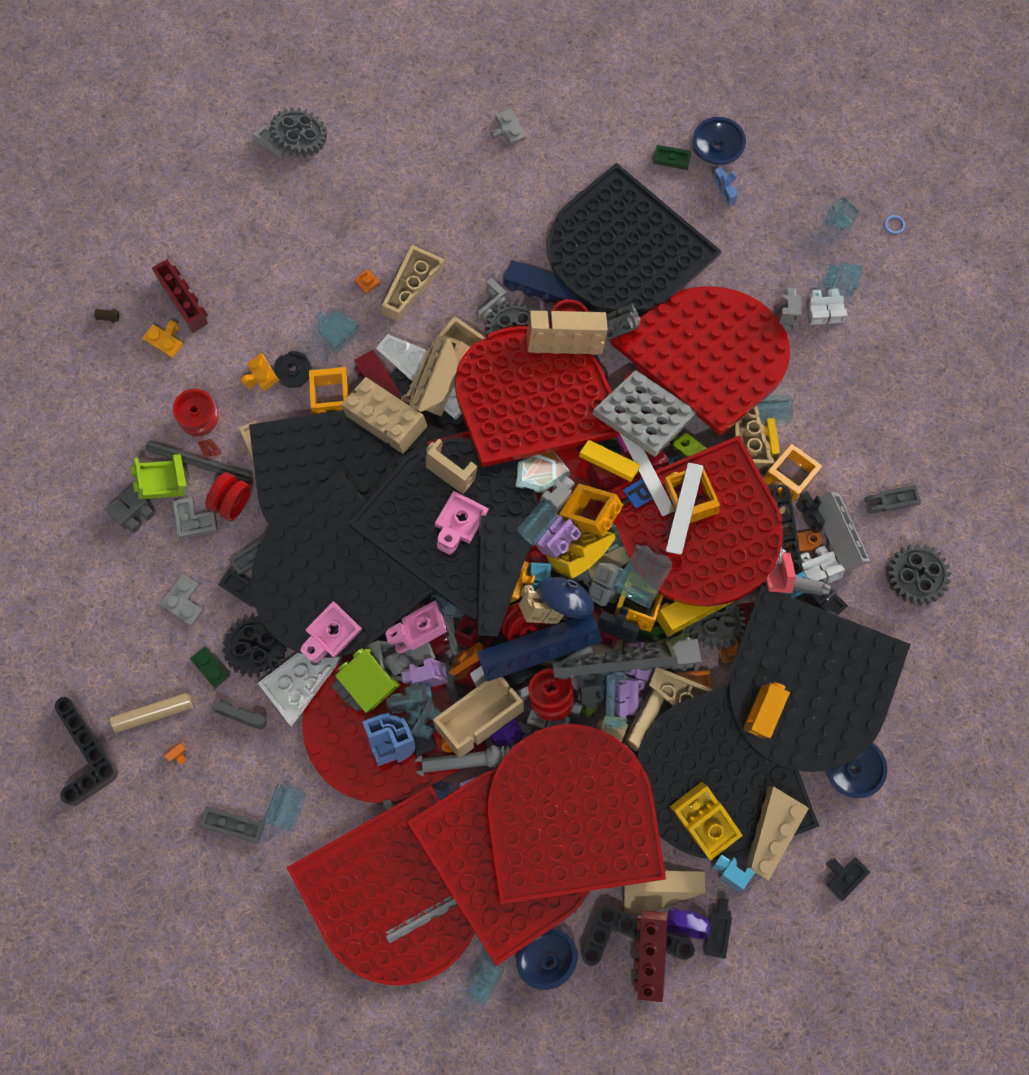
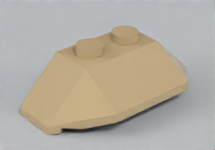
(434, 375)

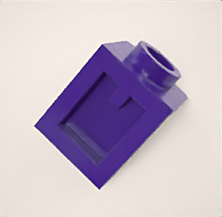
(507, 734)

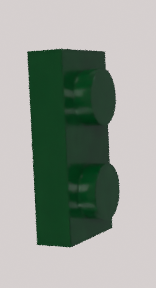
(672, 157)
(655, 634)
(210, 667)

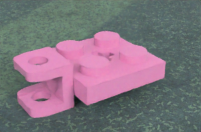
(454, 530)
(413, 631)
(322, 640)

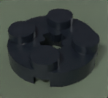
(287, 361)

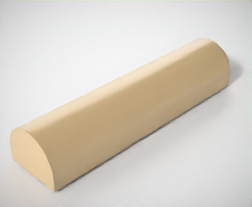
(151, 712)
(643, 720)

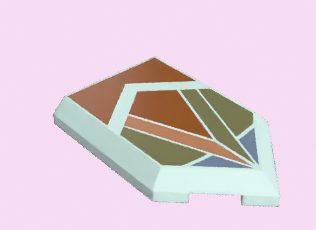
(540, 472)

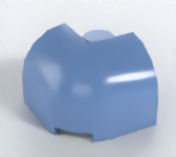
(389, 738)

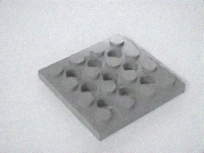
(638, 433)

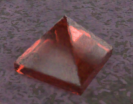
(203, 445)

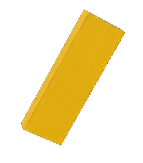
(609, 460)

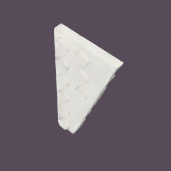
(409, 360)
(296, 684)

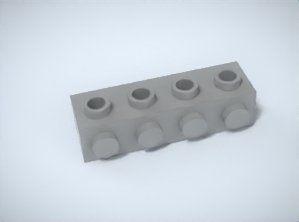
(841, 533)

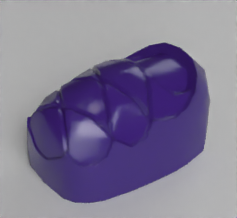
(688, 924)

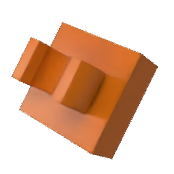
(367, 281)
(727, 655)
(176, 752)

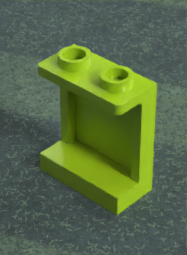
(159, 478)
(366, 680)

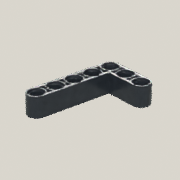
(790, 535)
(88, 751)
(615, 925)

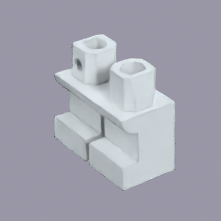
(826, 308)
(823, 567)

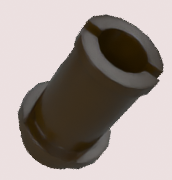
(107, 315)

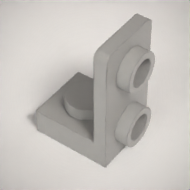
(499, 297)
(401, 661)

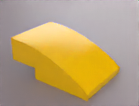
(581, 554)
(706, 820)

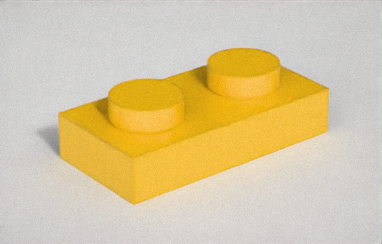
(771, 436)

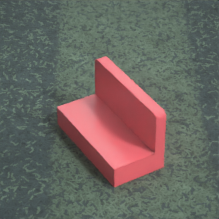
(782, 576)

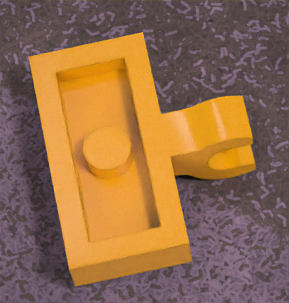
(164, 340)
(261, 374)
(523, 579)

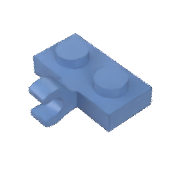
(724, 182)

